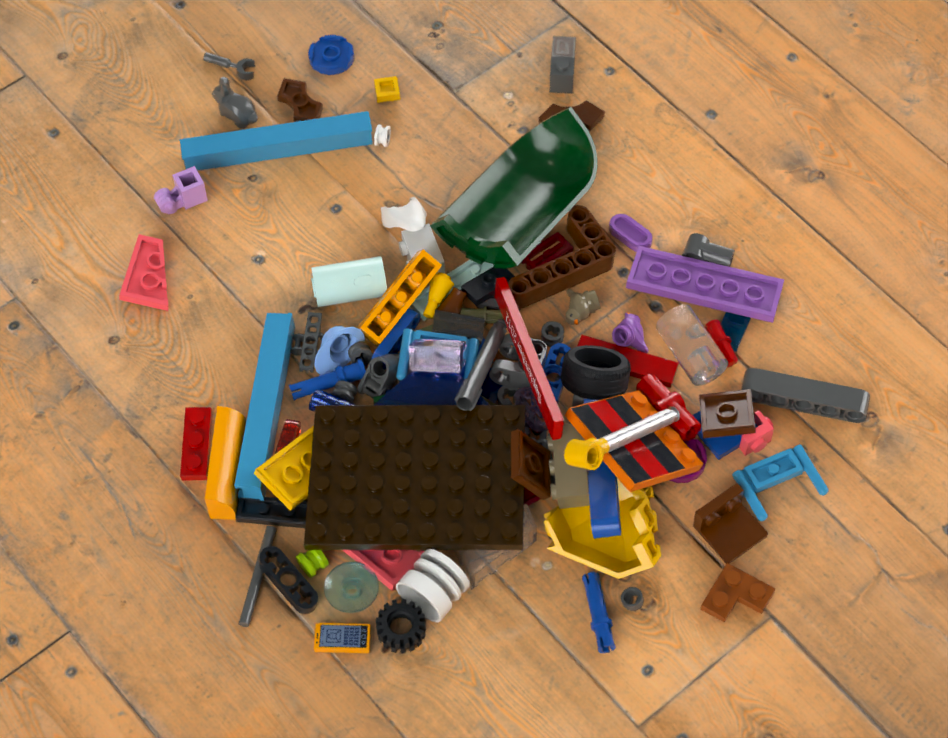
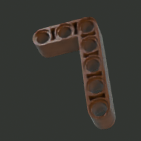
(592, 259)

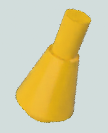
(439, 287)

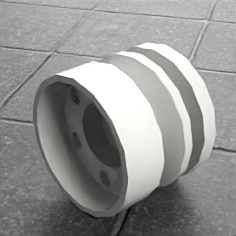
(433, 584)

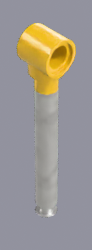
(590, 453)

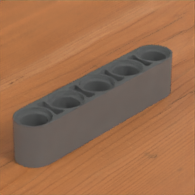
(807, 395)

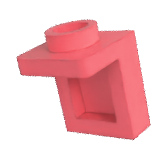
(758, 440)

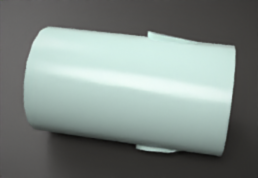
(348, 281)

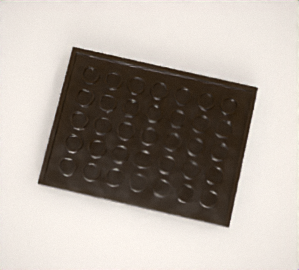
(414, 478)

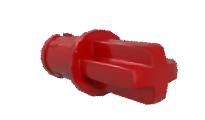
(723, 342)

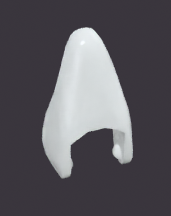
(409, 217)

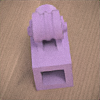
(188, 192)

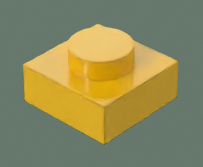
(387, 89)

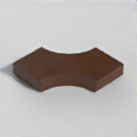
(295, 95)
(587, 112)

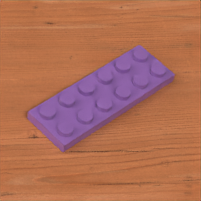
(705, 284)

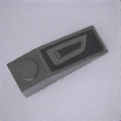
(562, 64)

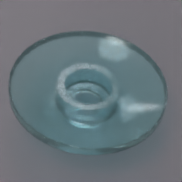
(351, 576)

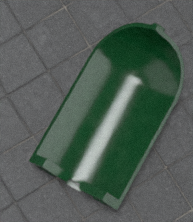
(522, 193)

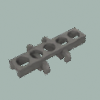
(306, 338)

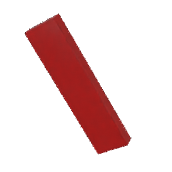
(640, 362)

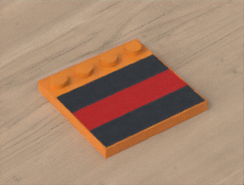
(643, 461)

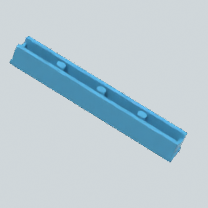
(277, 141)
(265, 403)

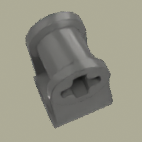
(376, 379)

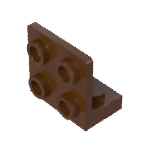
(729, 525)

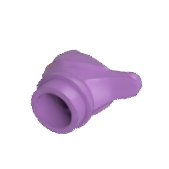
(630, 333)

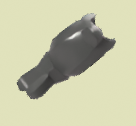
(233, 105)

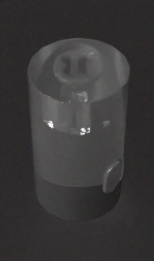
(691, 345)

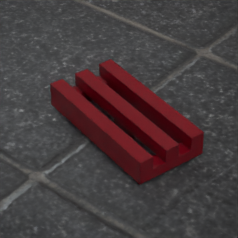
(559, 250)

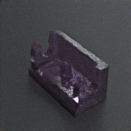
(436, 355)

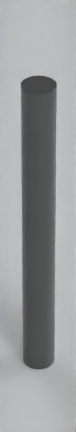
(256, 580)

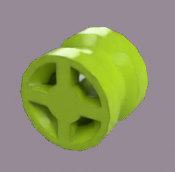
(312, 561)

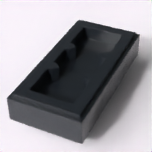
(483, 286)

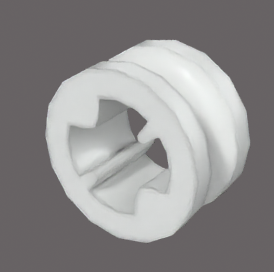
(382, 135)

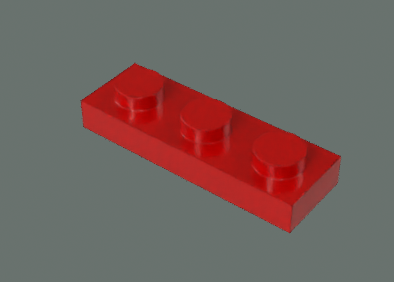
(196, 443)

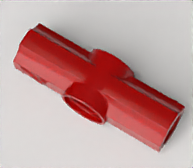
(662, 399)

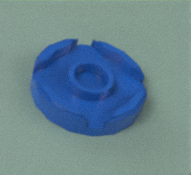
(331, 55)

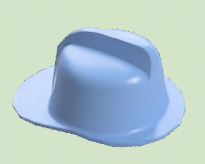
(335, 348)

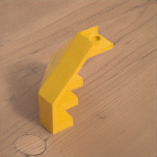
(611, 555)

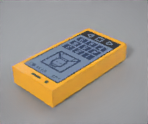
(342, 638)

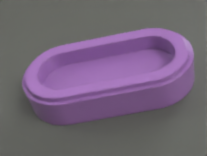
(630, 232)

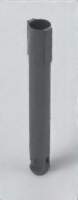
(471, 387)

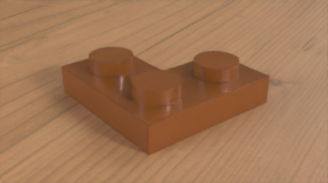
(736, 586)

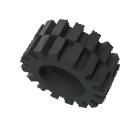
(396, 611)

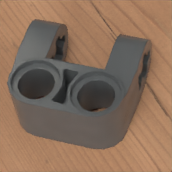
(513, 372)

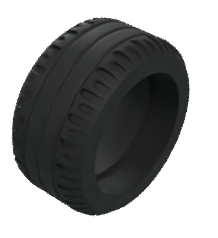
(595, 372)

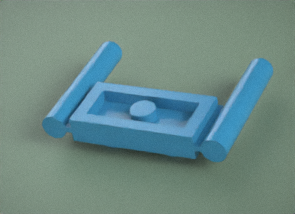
(409, 336)
(774, 471)

